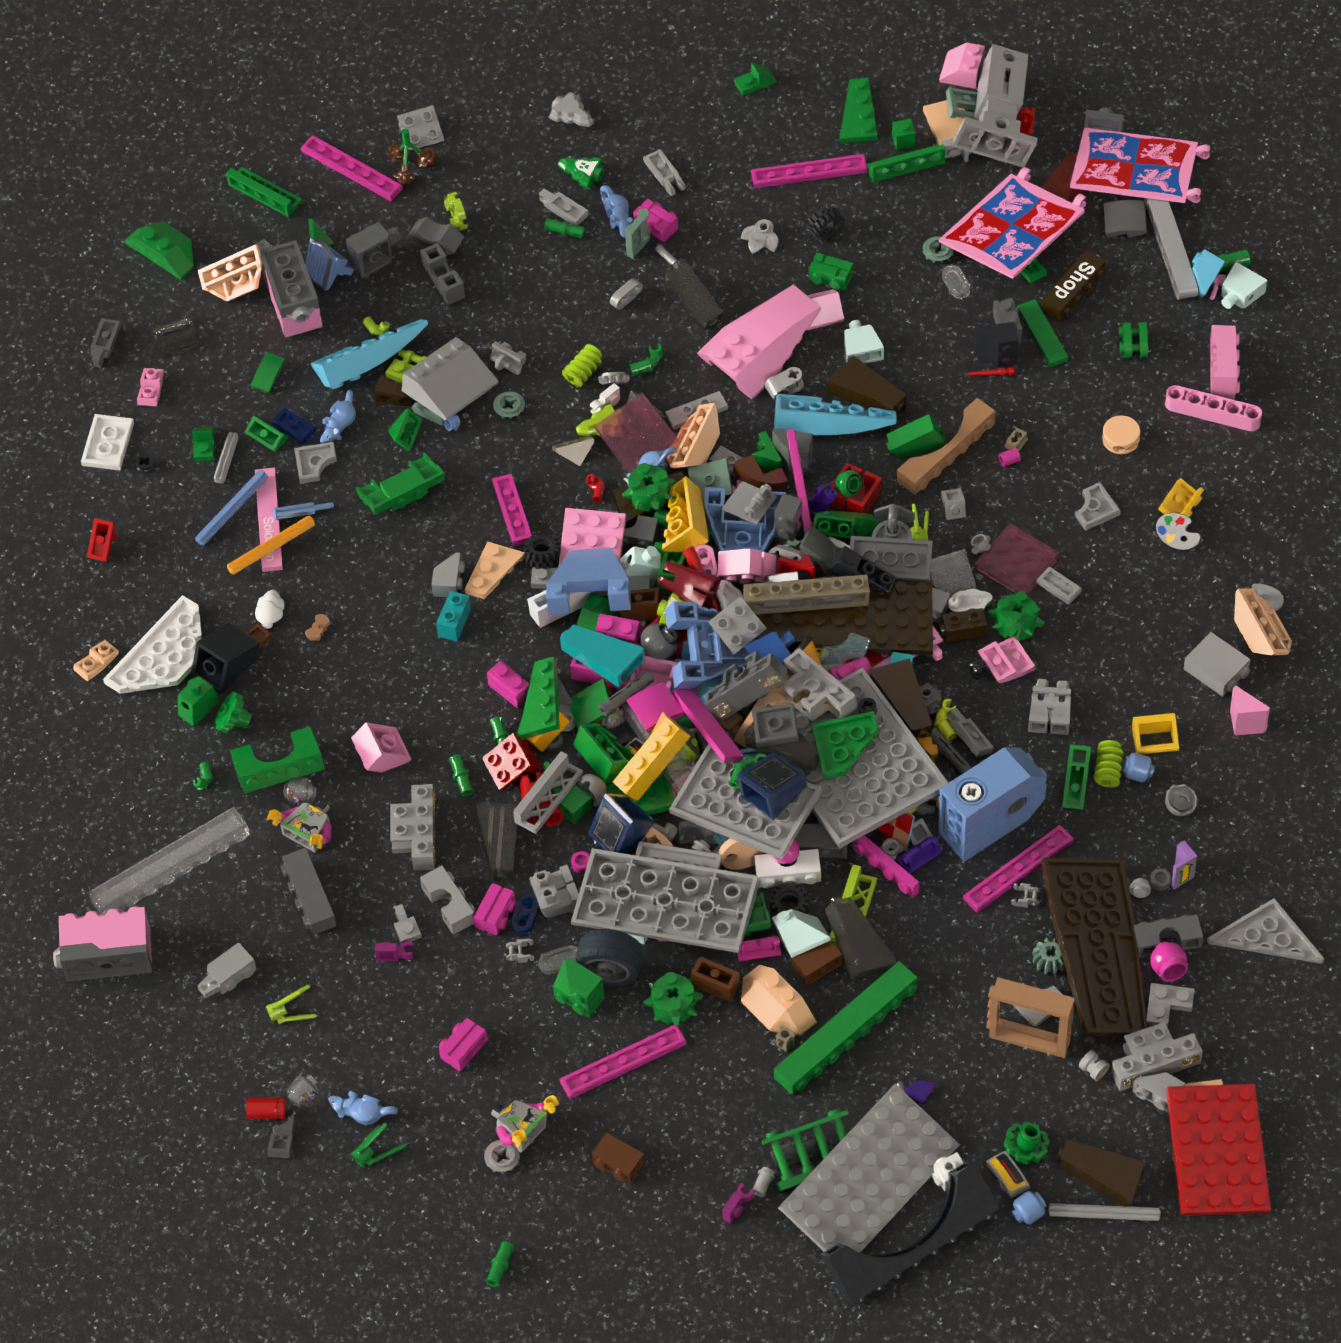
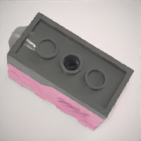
(290, 288)
(104, 944)

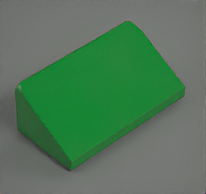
(266, 433)

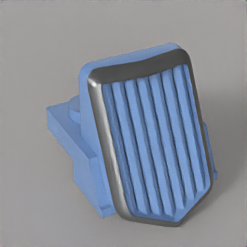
(324, 264)

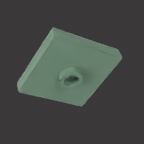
(712, 474)

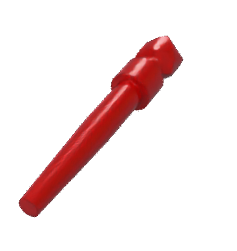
(1001, 371)

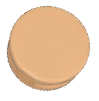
(1121, 434)

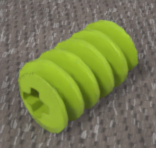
(583, 365)
(1108, 764)

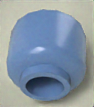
(1137, 767)
(1028, 1207)

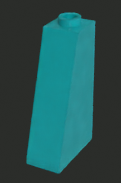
(603, 654)

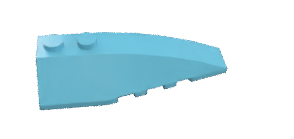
(353, 361)
(821, 418)

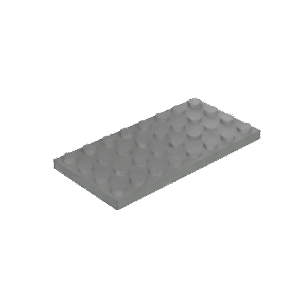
(869, 1174)

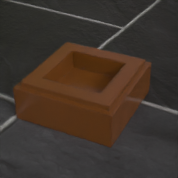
(260, 634)

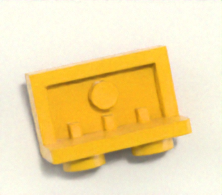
(1181, 499)

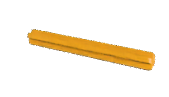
(270, 545)

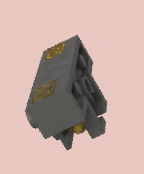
(744, 687)

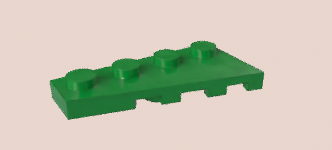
(858, 116)
(542, 702)

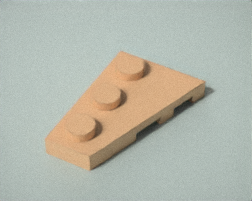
(491, 568)

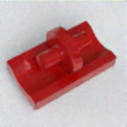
(1026, 116)

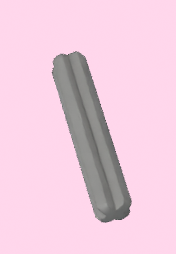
(226, 457)

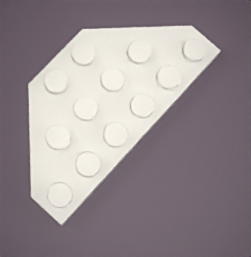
(162, 654)

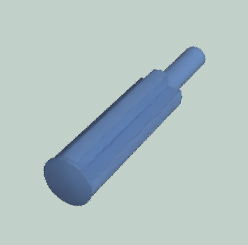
(299, 510)

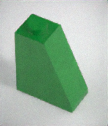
(916, 438)

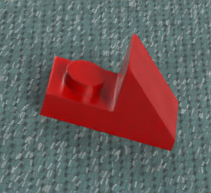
(101, 539)
(788, 565)

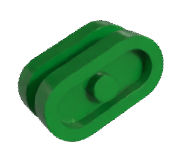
(1126, 333)

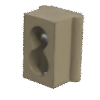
(1010, 443)
(783, 1041)

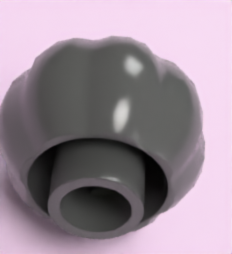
(657, 640)

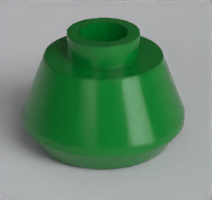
(848, 483)

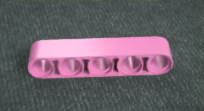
(1213, 408)

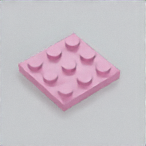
(592, 530)

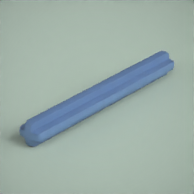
(231, 507)

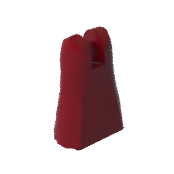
(690, 584)

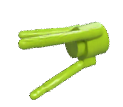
(917, 531)
(277, 1009)

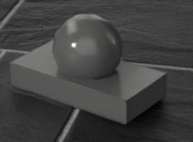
(1104, 120)

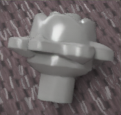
(614, 719)

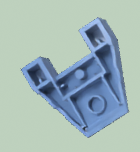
(736, 533)
(587, 572)
(707, 650)

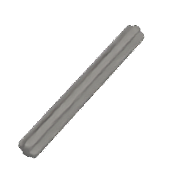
(1104, 1212)

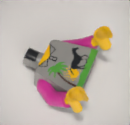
(305, 824)
(522, 1121)

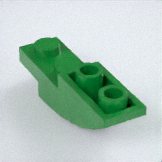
(845, 524)

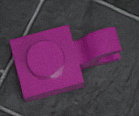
(391, 952)
(734, 1205)

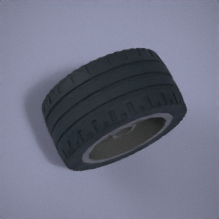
(610, 955)

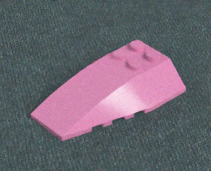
(761, 340)

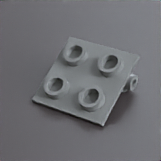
(422, 127)
(750, 502)
(737, 625)

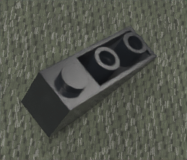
(849, 563)

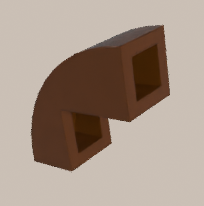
(750, 472)

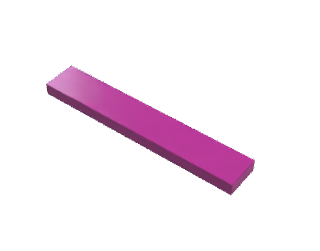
(351, 168)
(809, 171)
(798, 477)
(708, 726)
(1018, 868)
(622, 1061)

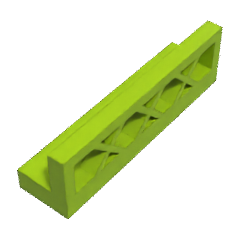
(851, 888)

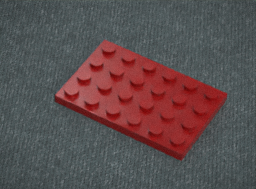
(1218, 1150)

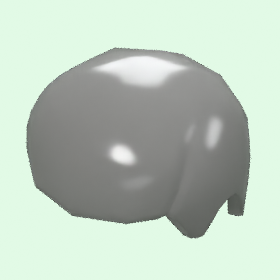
(594, 786)
(1180, 800)

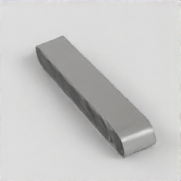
(1172, 248)

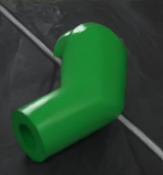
(206, 777)

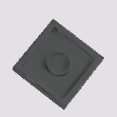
(775, 725)

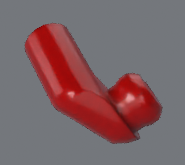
(597, 486)

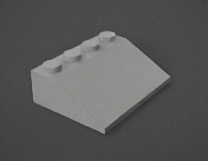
(448, 379)

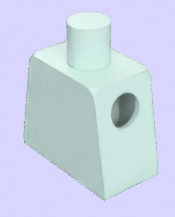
(1242, 287)
(862, 343)
(642, 563)

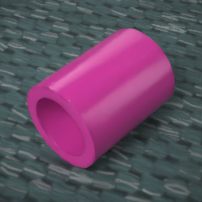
(1009, 457)

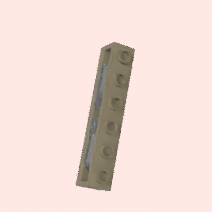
(807, 594)

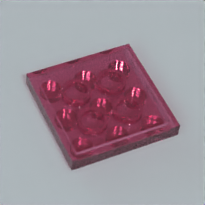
(635, 431)
(1016, 560)

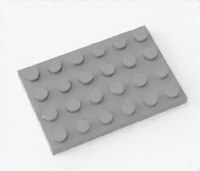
(720, 808)

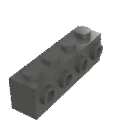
(308, 890)

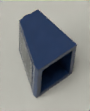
(771, 784)
(619, 824)

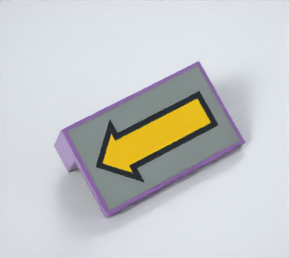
(1184, 865)

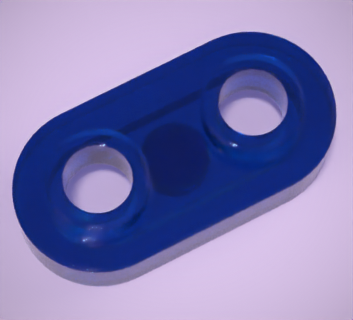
(525, 915)

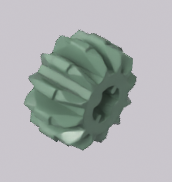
(1048, 957)

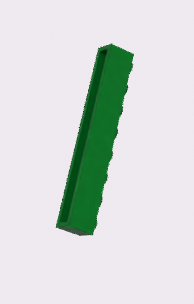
(845, 1028)

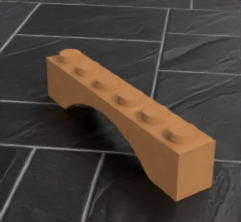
(920, 470)

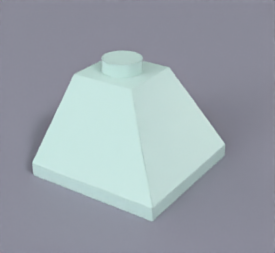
(799, 931)

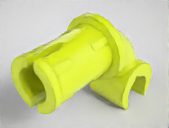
(942, 723)

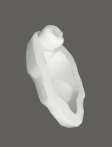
(727, 594)
(969, 599)
(269, 608)

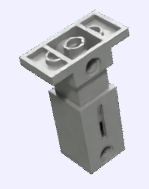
(997, 105)

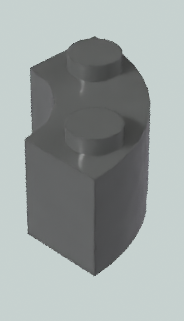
(427, 233)

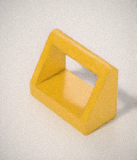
(1155, 724)

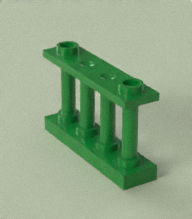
(788, 1178)

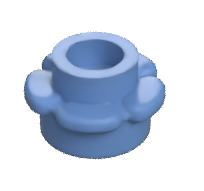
(452, 423)

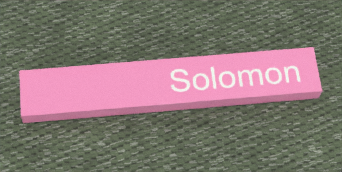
(268, 525)

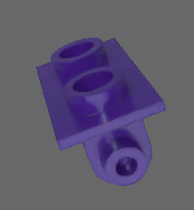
(824, 495)
(920, 854)

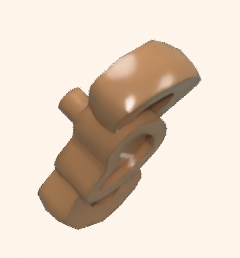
(318, 627)

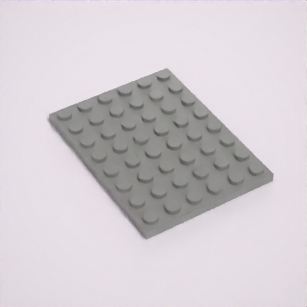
(883, 782)

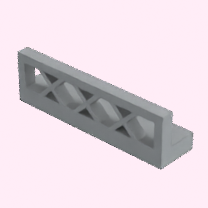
(541, 788)

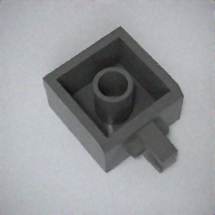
(371, 248)

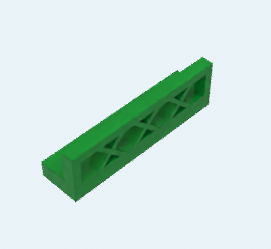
(906, 163)
(258, 190)

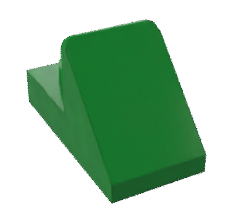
(755, 80)
(203, 444)
(767, 456)

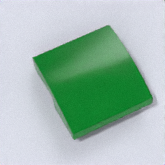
(586, 703)

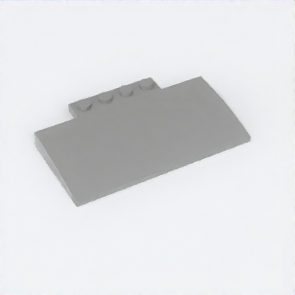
(667, 896)

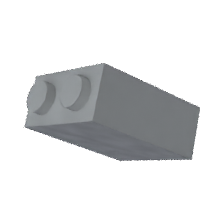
(1217, 664)

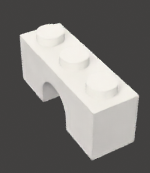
(772, 874)

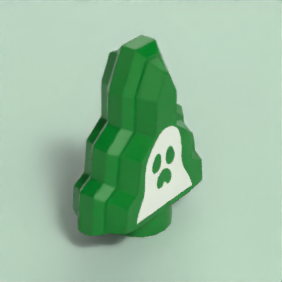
(584, 170)

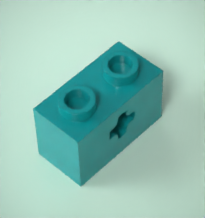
(453, 616)

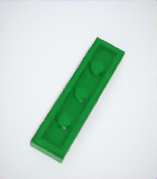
(1042, 333)

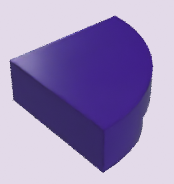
(919, 1090)

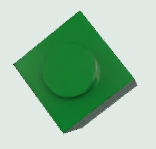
(903, 134)

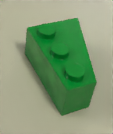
(602, 751)

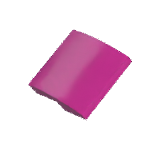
(652, 702)

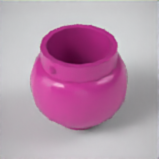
(1169, 961)

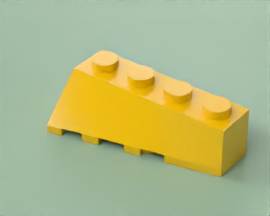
(686, 518)
(652, 757)

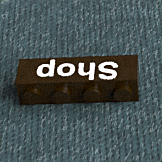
(1073, 286)

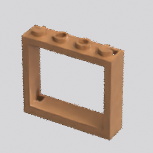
(1036, 1000)

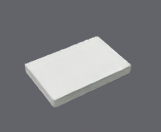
(107, 442)

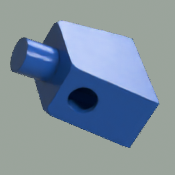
(772, 644)

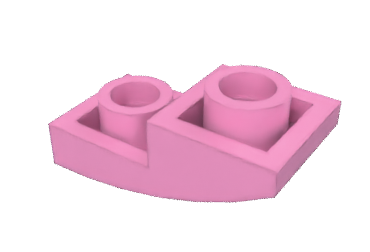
(150, 387)

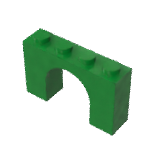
(258, 774)

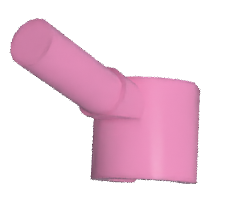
(1218, 281)

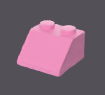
(963, 65)
(380, 747)

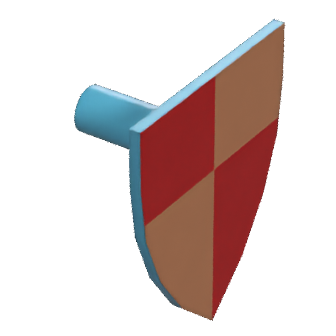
(899, 829)

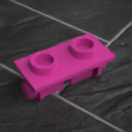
(759, 948)

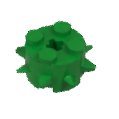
(648, 487)
(1016, 616)
(673, 998)

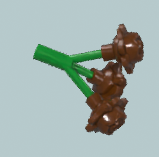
(399, 154)

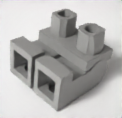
(555, 891)

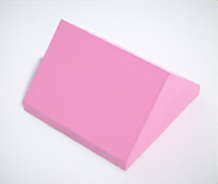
(830, 311)
(1248, 713)

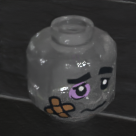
(299, 791)
(303, 1091)

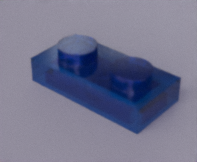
(293, 425)

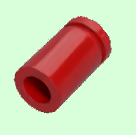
(266, 1108)

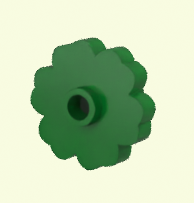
(232, 713)
(1026, 1143)

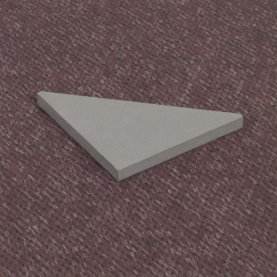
(1268, 932)

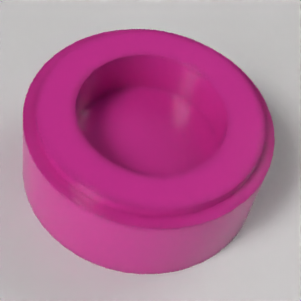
(579, 861)

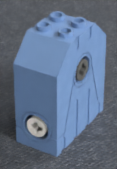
(990, 801)

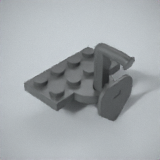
(896, 550)

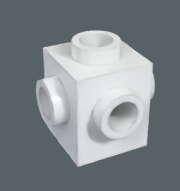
(942, 1168)

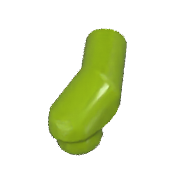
(374, 328)

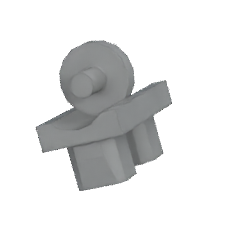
(506, 358)

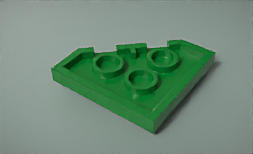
(843, 742)

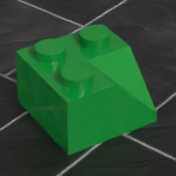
(578, 988)

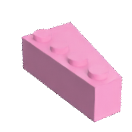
(1224, 361)

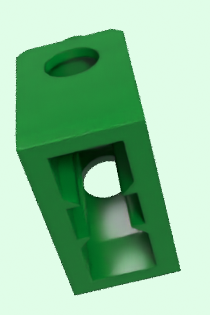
(196, 700)

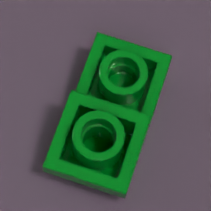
(267, 372)

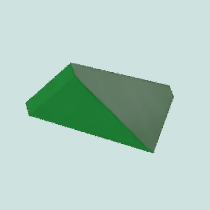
(317, 233)
(405, 429)

